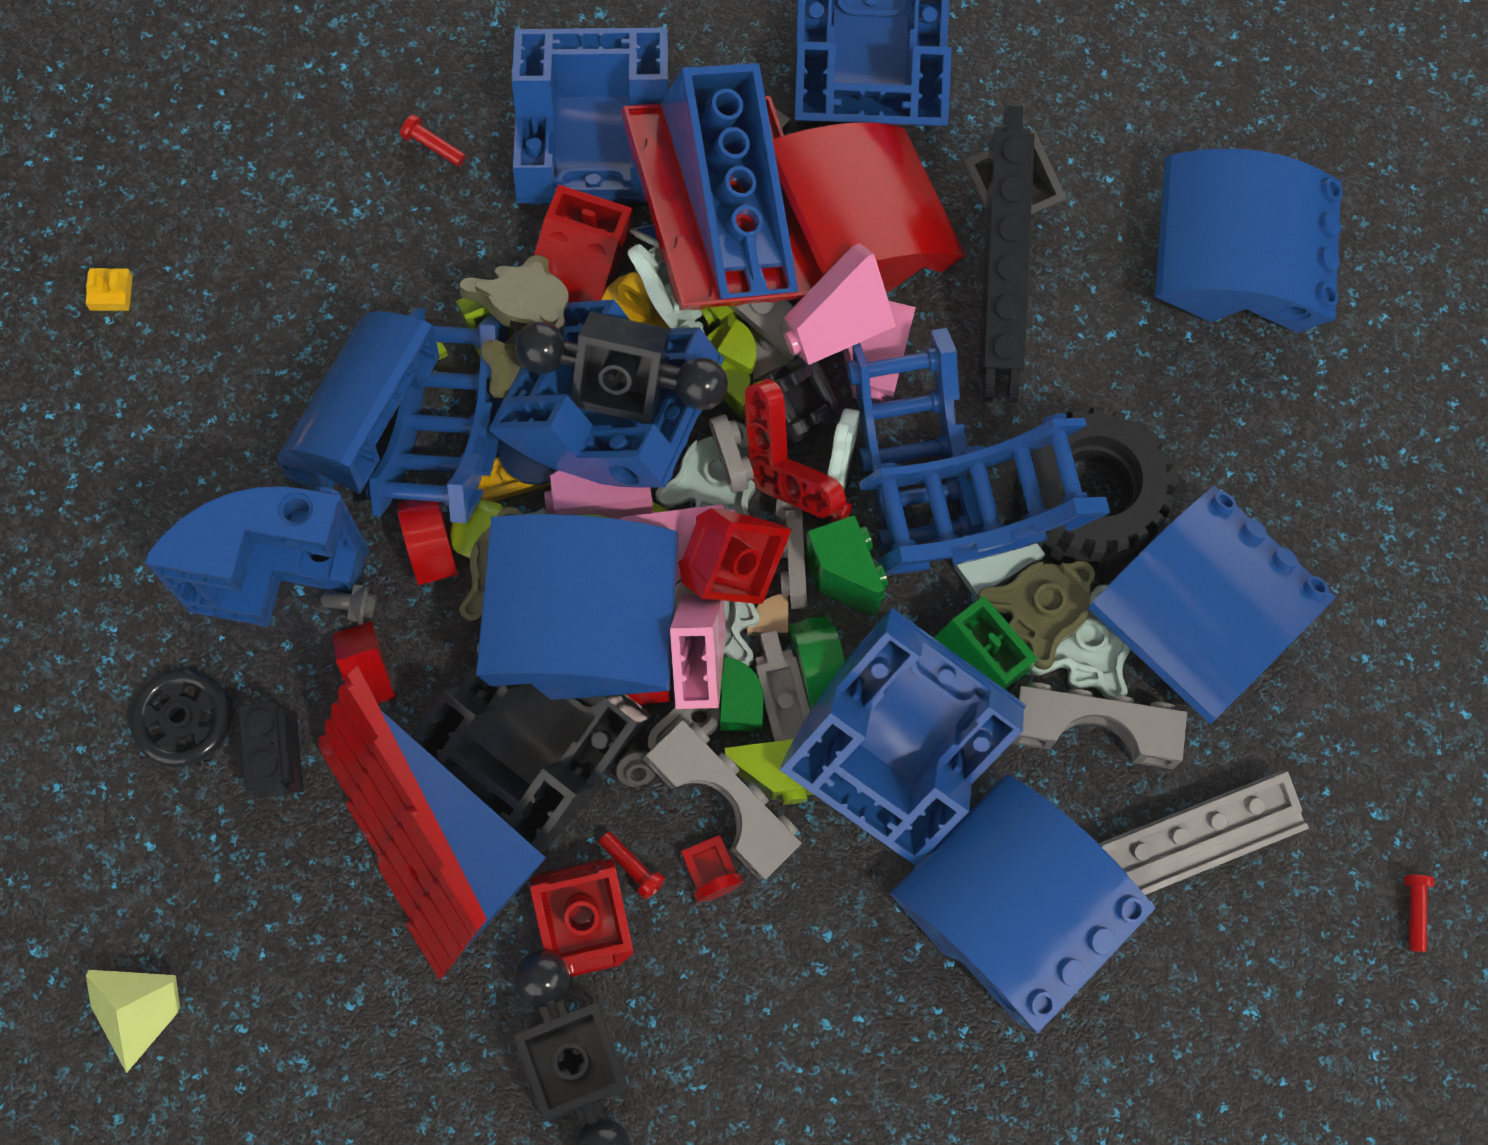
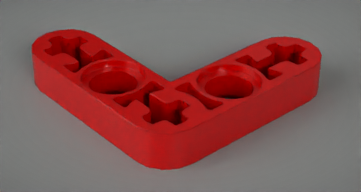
(767, 411)

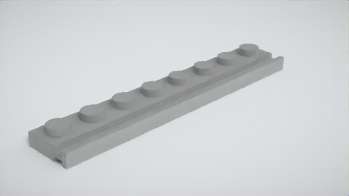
(1209, 833)

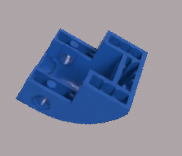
(872, 62)
(570, 108)
(1249, 236)
(357, 400)
(596, 446)
(240, 547)
(1211, 603)
(903, 737)
(1023, 901)

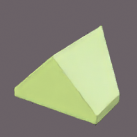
(132, 1009)

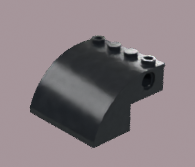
(528, 753)

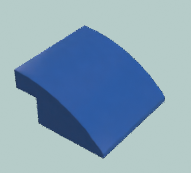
(578, 605)

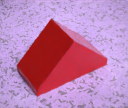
(362, 648)

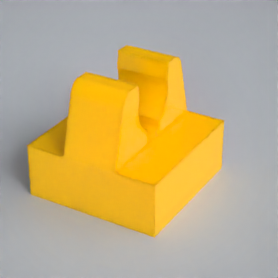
(108, 289)

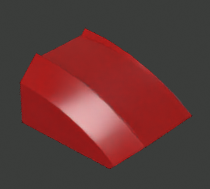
(732, 556)
(583, 916)

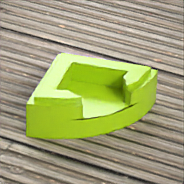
(739, 347)

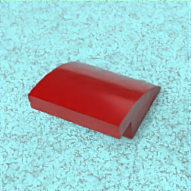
(869, 190)

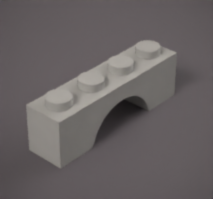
(1150, 732)
(760, 838)

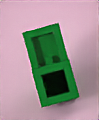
(817, 653)
(740, 698)

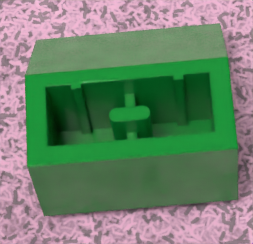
(844, 567)
(988, 643)

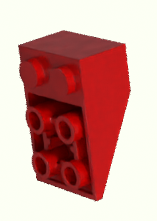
(584, 241)

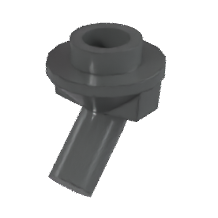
(359, 603)
(633, 769)

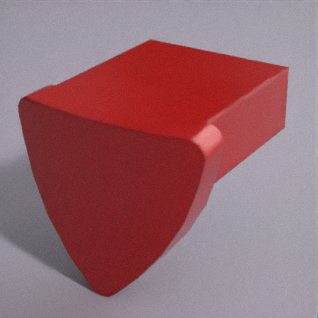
(711, 869)

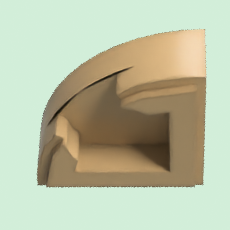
(772, 615)

